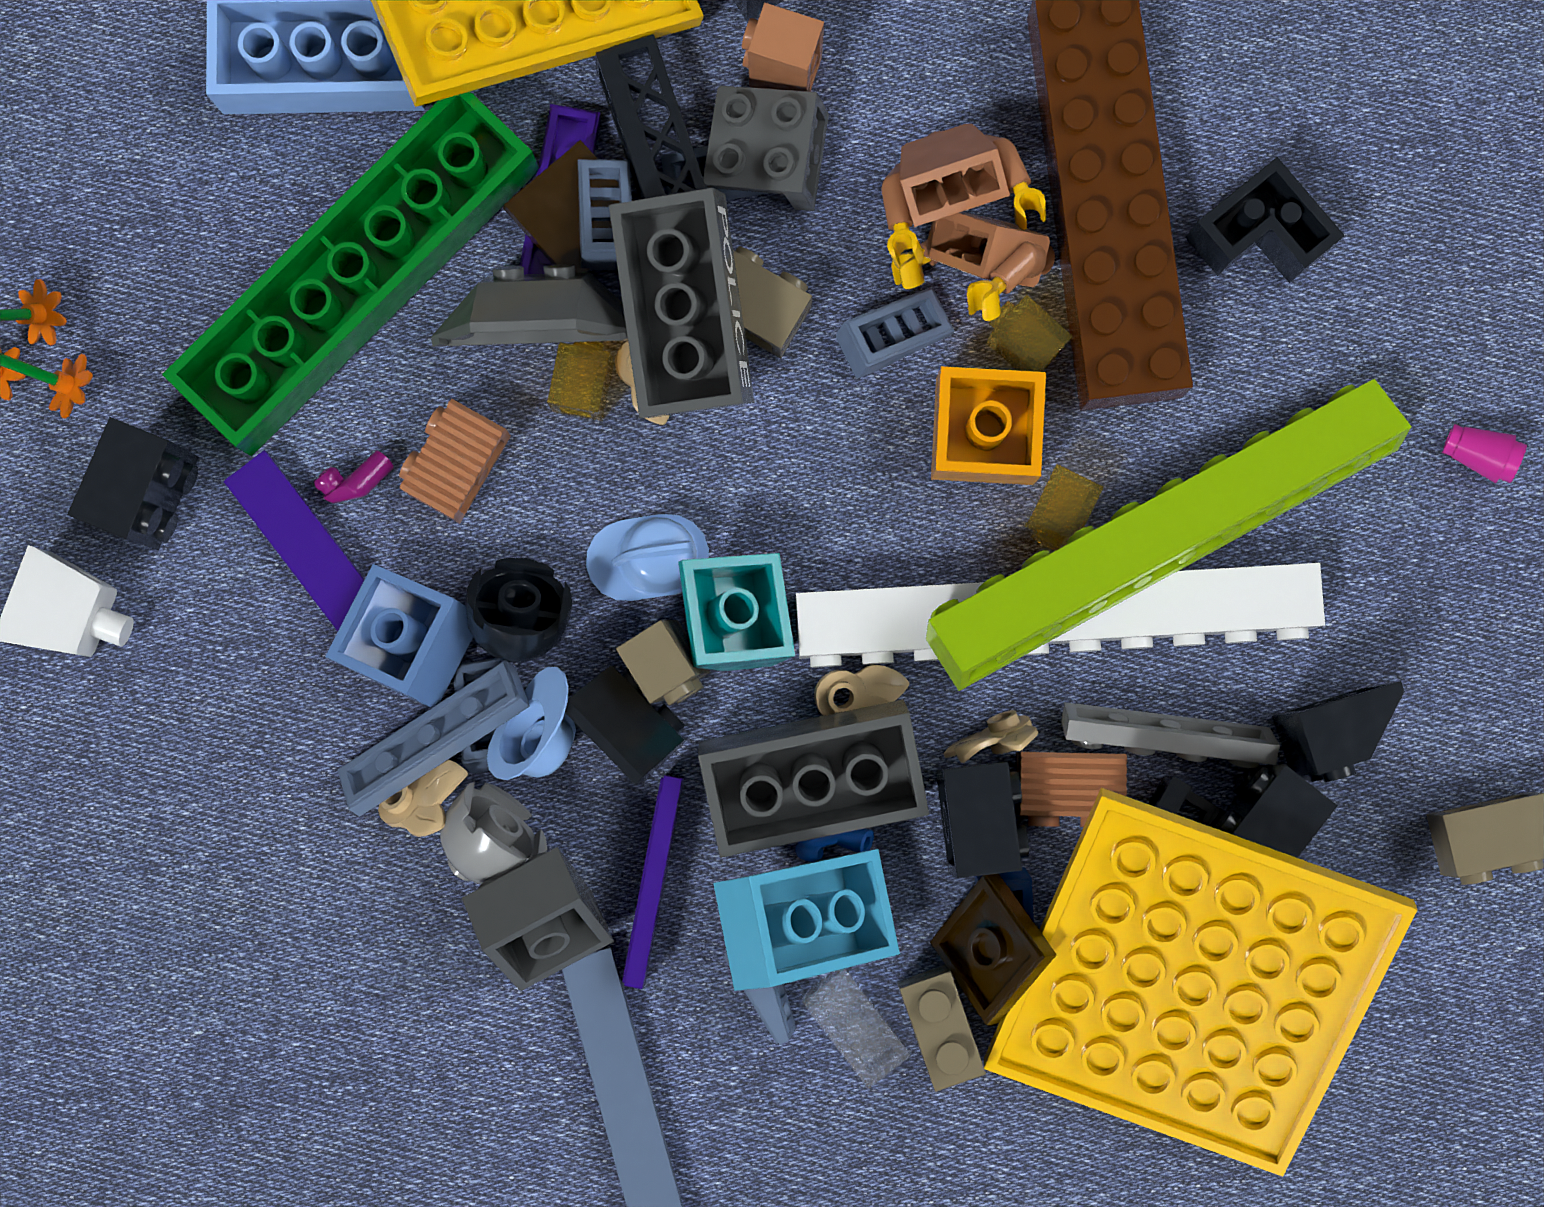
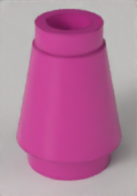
(1485, 452)

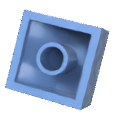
(403, 636)

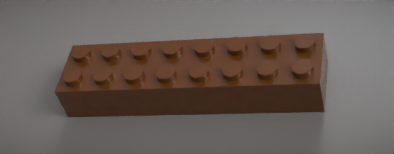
(1109, 202)

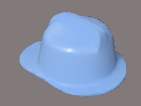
(642, 555)
(539, 736)

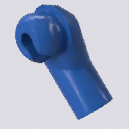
(856, 841)

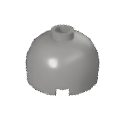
(487, 834)

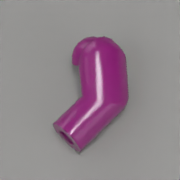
(357, 484)

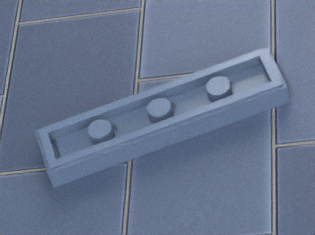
(433, 738)

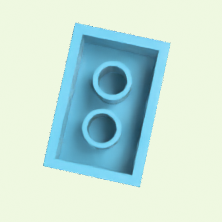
(806, 920)

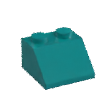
(736, 611)

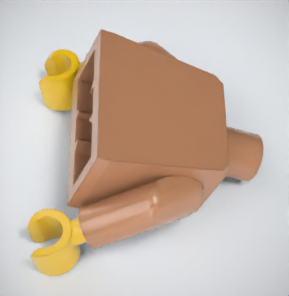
(950, 175)
(983, 249)

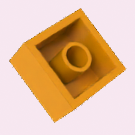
(988, 425)

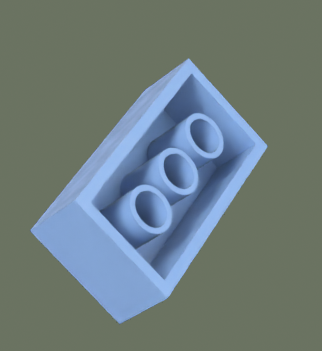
(300, 58)

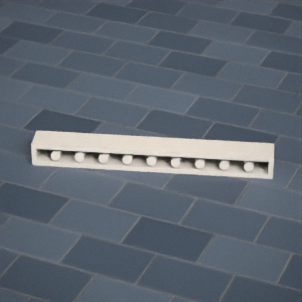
(1179, 607)

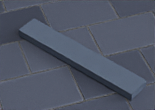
(621, 1081)

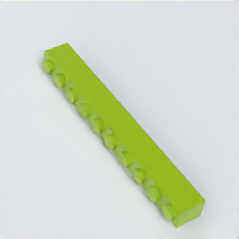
(1164, 533)

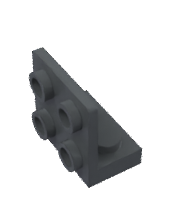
(767, 143)

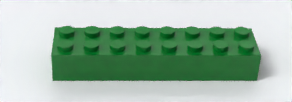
(352, 270)

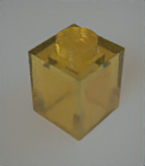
(1027, 336)
(581, 380)
(1062, 507)

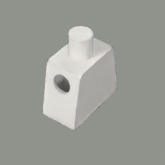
(61, 607)

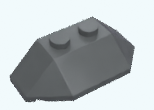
(534, 310)

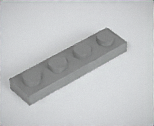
(1186, 736)

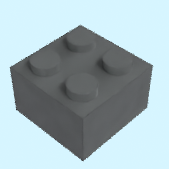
(537, 919)

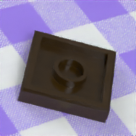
(550, 208)
(992, 948)

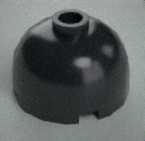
(517, 609)

